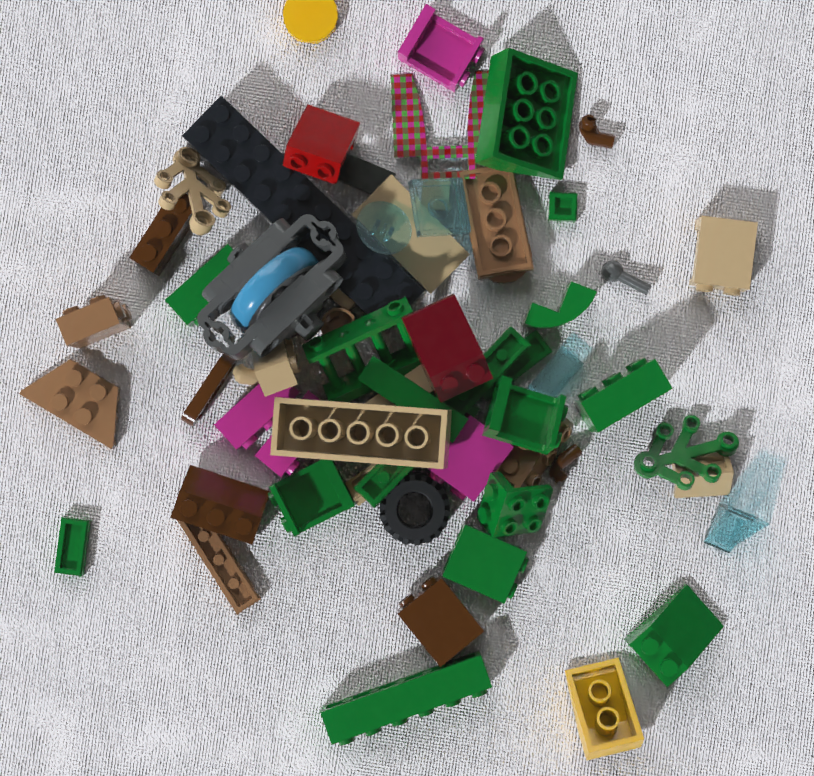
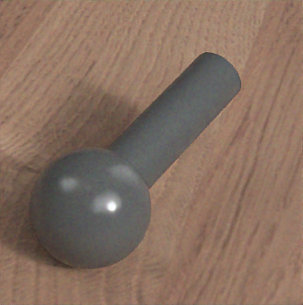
(613, 271)

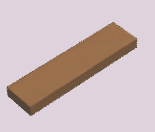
(223, 566)

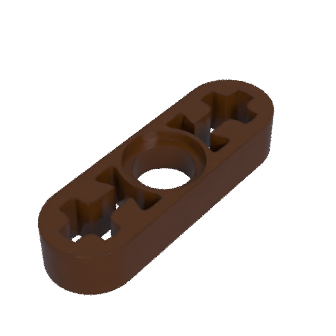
(208, 390)

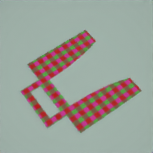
(410, 130)

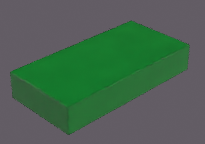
(72, 546)

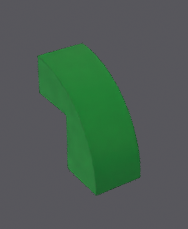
(573, 303)

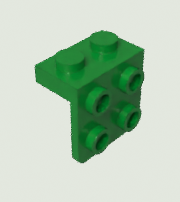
(512, 510)

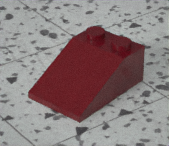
(447, 348)

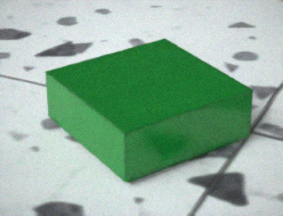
(562, 207)

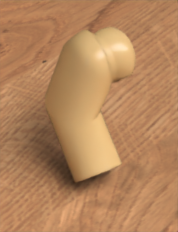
(245, 375)

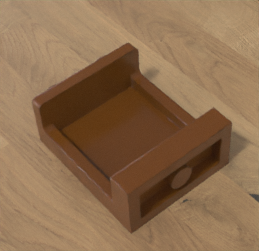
(439, 620)

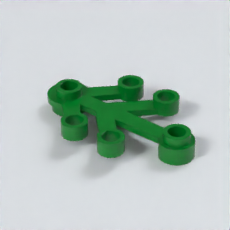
(683, 456)

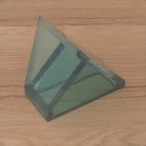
(731, 527)

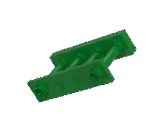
(348, 387)

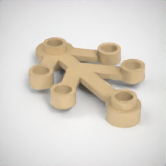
(188, 161)

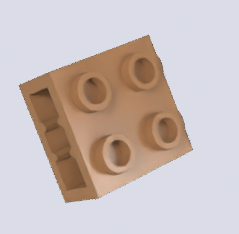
(93, 322)

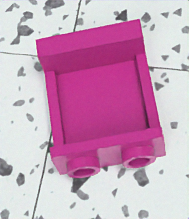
(440, 50)
(471, 460)

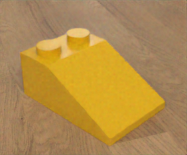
(603, 709)

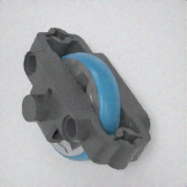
(273, 288)

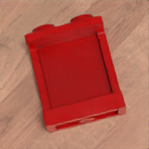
(320, 144)

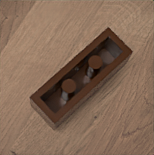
(163, 237)

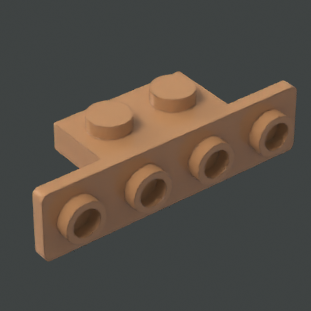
(526, 466)

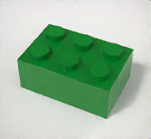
(622, 394)

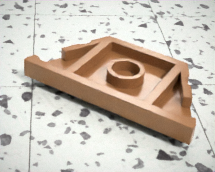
(79, 399)

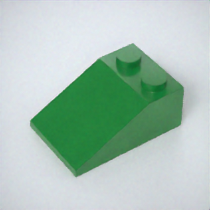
(674, 635)

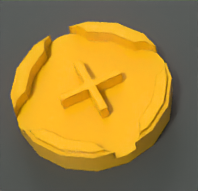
(310, 19)

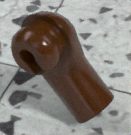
(592, 134)

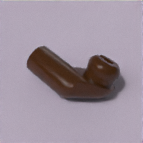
(562, 461)

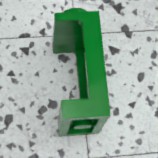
(524, 417)
(310, 496)
(485, 563)

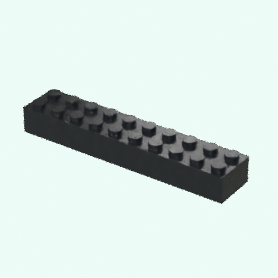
(279, 192)

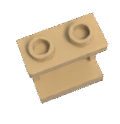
(723, 255)

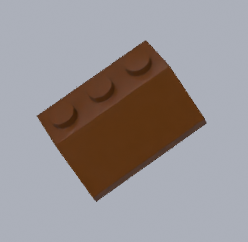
(220, 504)

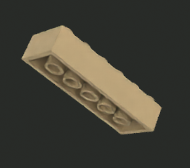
(361, 432)

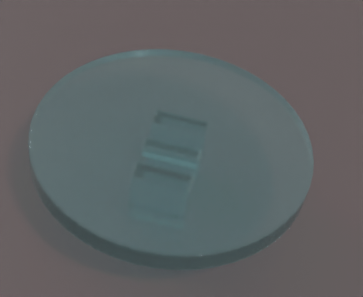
(384, 227)

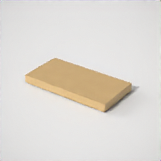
(425, 258)

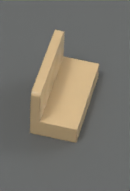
(703, 488)

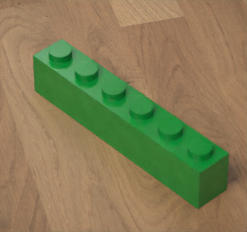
(405, 698)

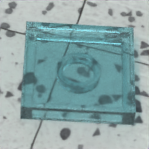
(439, 207)

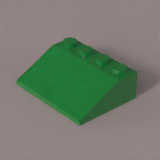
(526, 115)

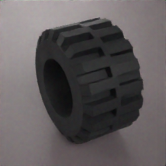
(416, 533)

